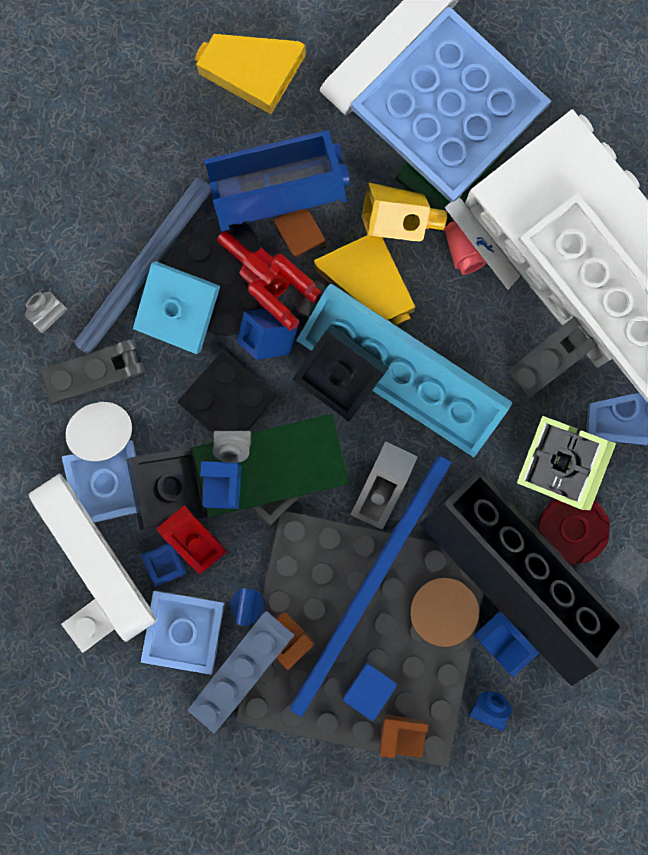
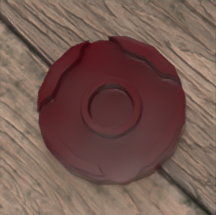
(561, 527)

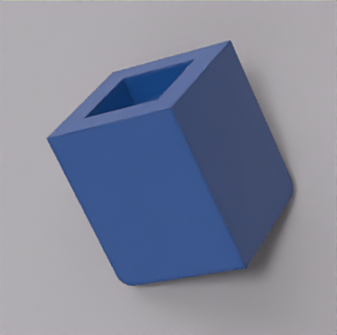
(264, 335)
(221, 484)
(506, 644)
(369, 691)

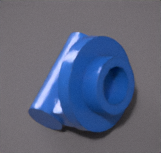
(247, 606)
(491, 709)

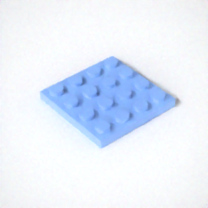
(450, 104)

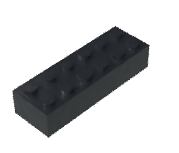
(525, 577)

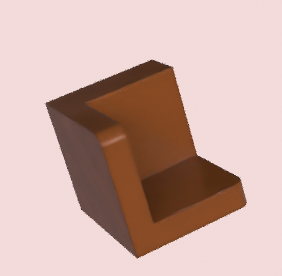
(299, 232)
(298, 644)
(402, 736)

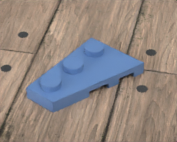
(620, 419)

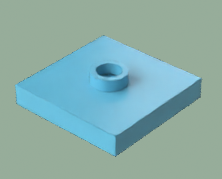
(176, 307)

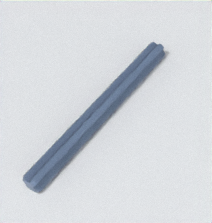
(139, 270)

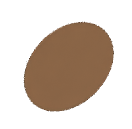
(444, 612)

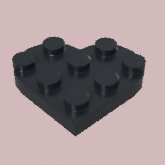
(209, 260)

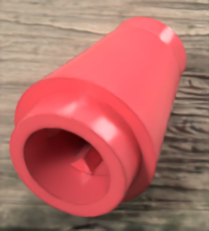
(463, 252)

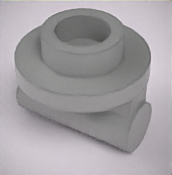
(44, 310)
(232, 445)

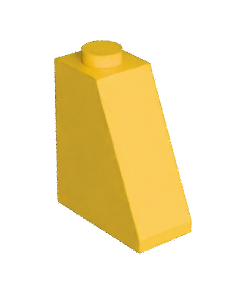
(251, 66)
(369, 276)

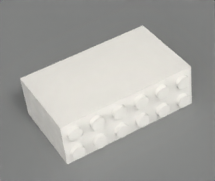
(540, 180)

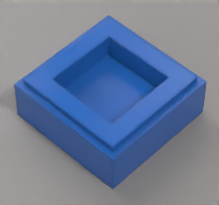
(163, 564)

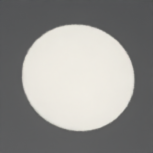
(98, 431)

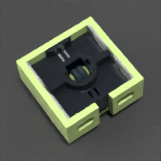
(566, 463)

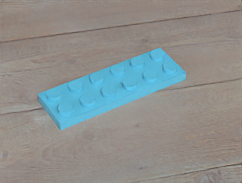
(417, 376)

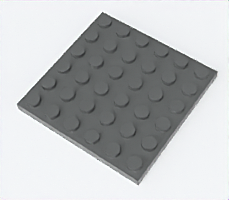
(313, 579)

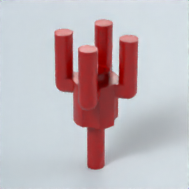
(270, 278)

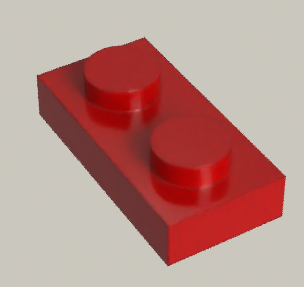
(191, 539)

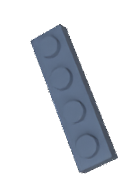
(240, 672)

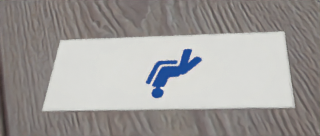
(483, 242)

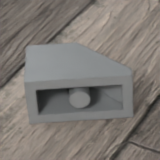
(384, 485)

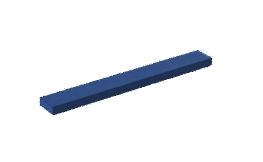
(369, 586)

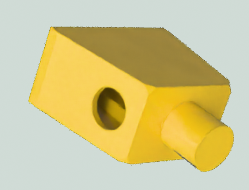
(387, 211)

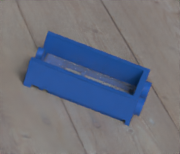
(277, 179)

